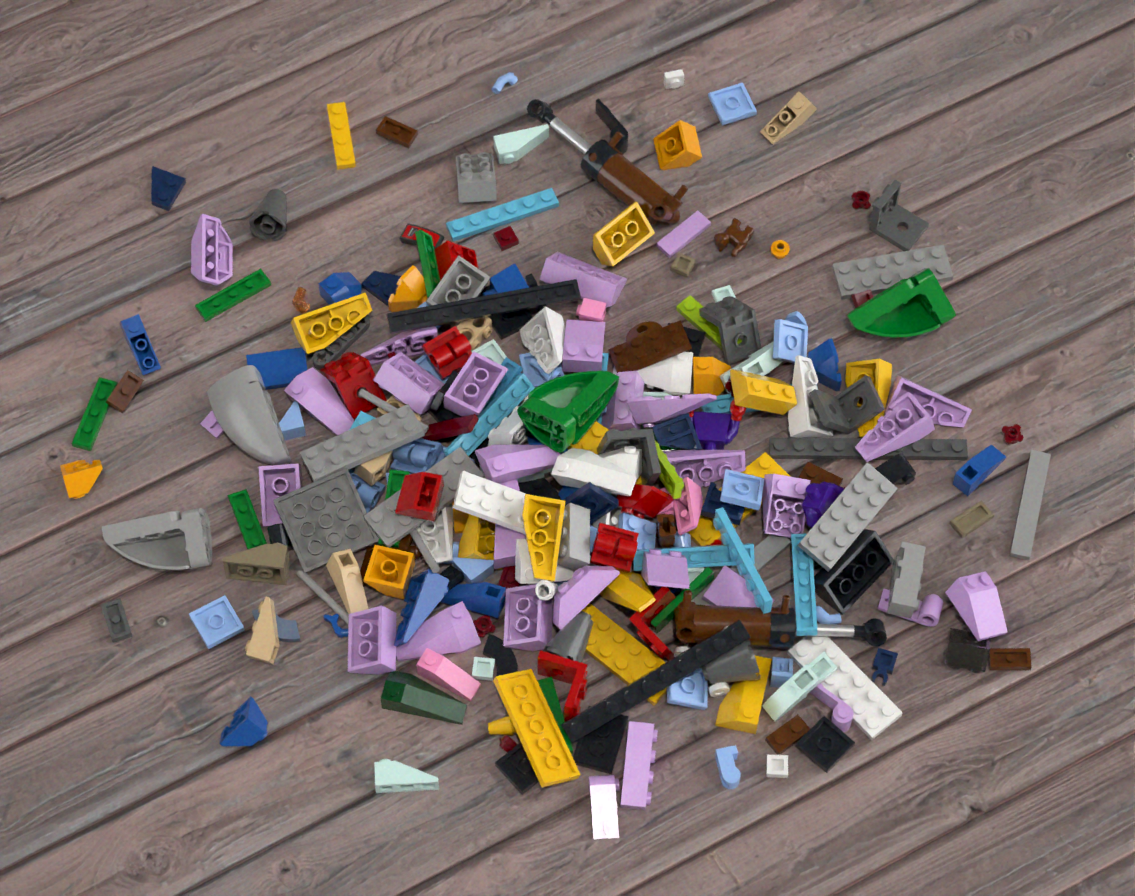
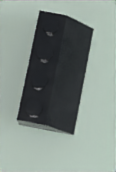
(853, 572)

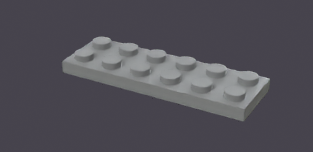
(886, 270)
(362, 443)
(847, 516)
(392, 526)

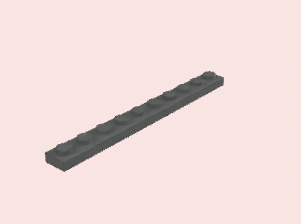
(845, 449)

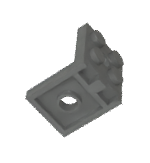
(889, 215)
(734, 320)
(842, 411)
(641, 439)

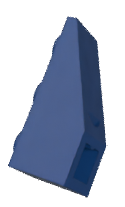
(140, 344)
(977, 469)
(478, 597)

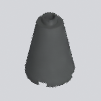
(270, 216)
(572, 639)
(733, 665)

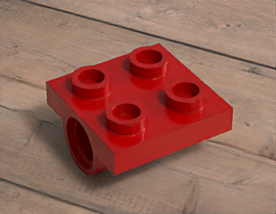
(448, 351)
(614, 547)

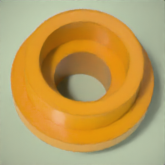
(780, 253)

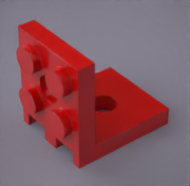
(349, 375)
(643, 619)
(568, 672)

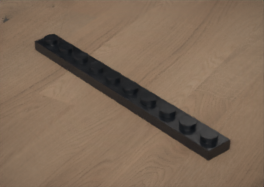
(483, 306)
(655, 681)

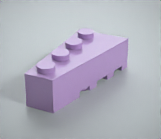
(506, 539)
(637, 765)

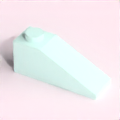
(516, 144)
(398, 777)

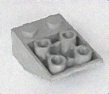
(476, 177)

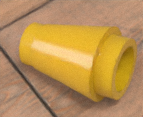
(501, 726)

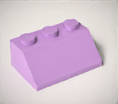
(408, 382)
(474, 385)
(618, 411)
(527, 619)
(372, 641)

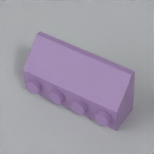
(592, 281)

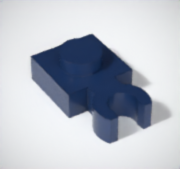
(884, 664)

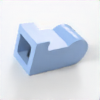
(726, 766)

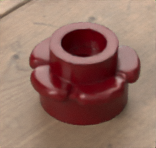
(507, 743)

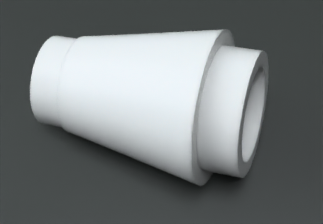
(546, 590)

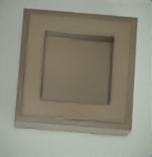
(683, 265)

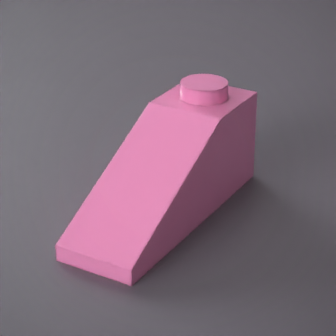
(688, 506)
(447, 674)

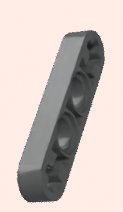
(343, 342)

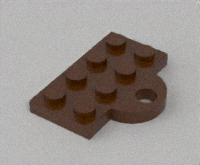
(650, 346)

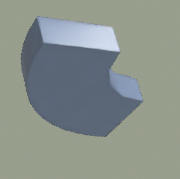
(286, 628)

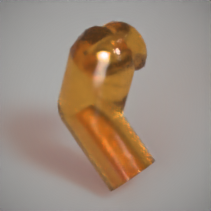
(298, 300)

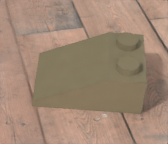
(260, 564)

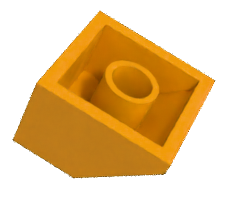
(677, 146)
(390, 571)

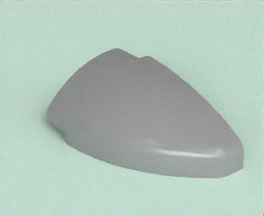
(249, 415)
(164, 540)

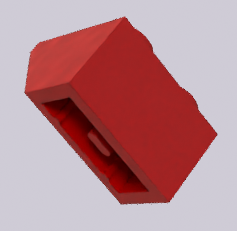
(447, 254)
(420, 495)

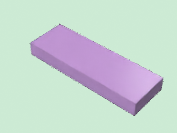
(683, 234)

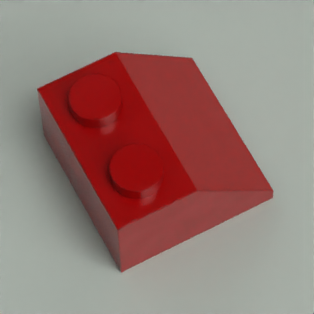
(644, 501)

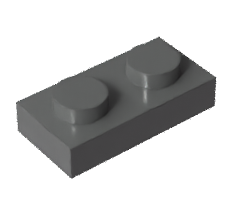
(116, 620)

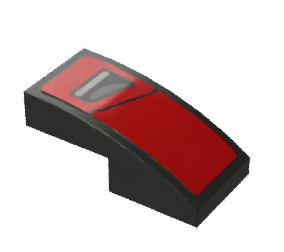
(409, 237)

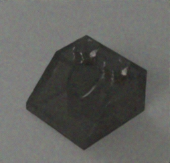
(966, 652)

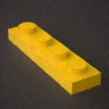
(341, 135)

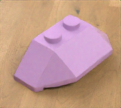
(211, 251)
(580, 591)

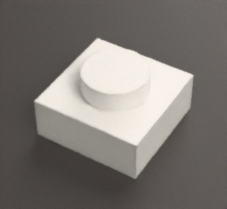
(673, 79)
(777, 766)

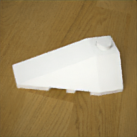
(545, 338)
(670, 374)
(803, 417)
(626, 458)
(582, 466)
(439, 535)
(523, 566)

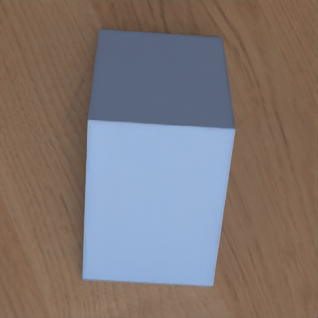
(292, 423)
(474, 569)
(781, 671)

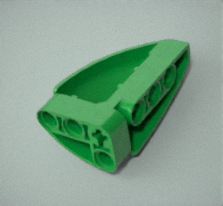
(905, 308)
(567, 407)

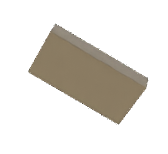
(971, 519)

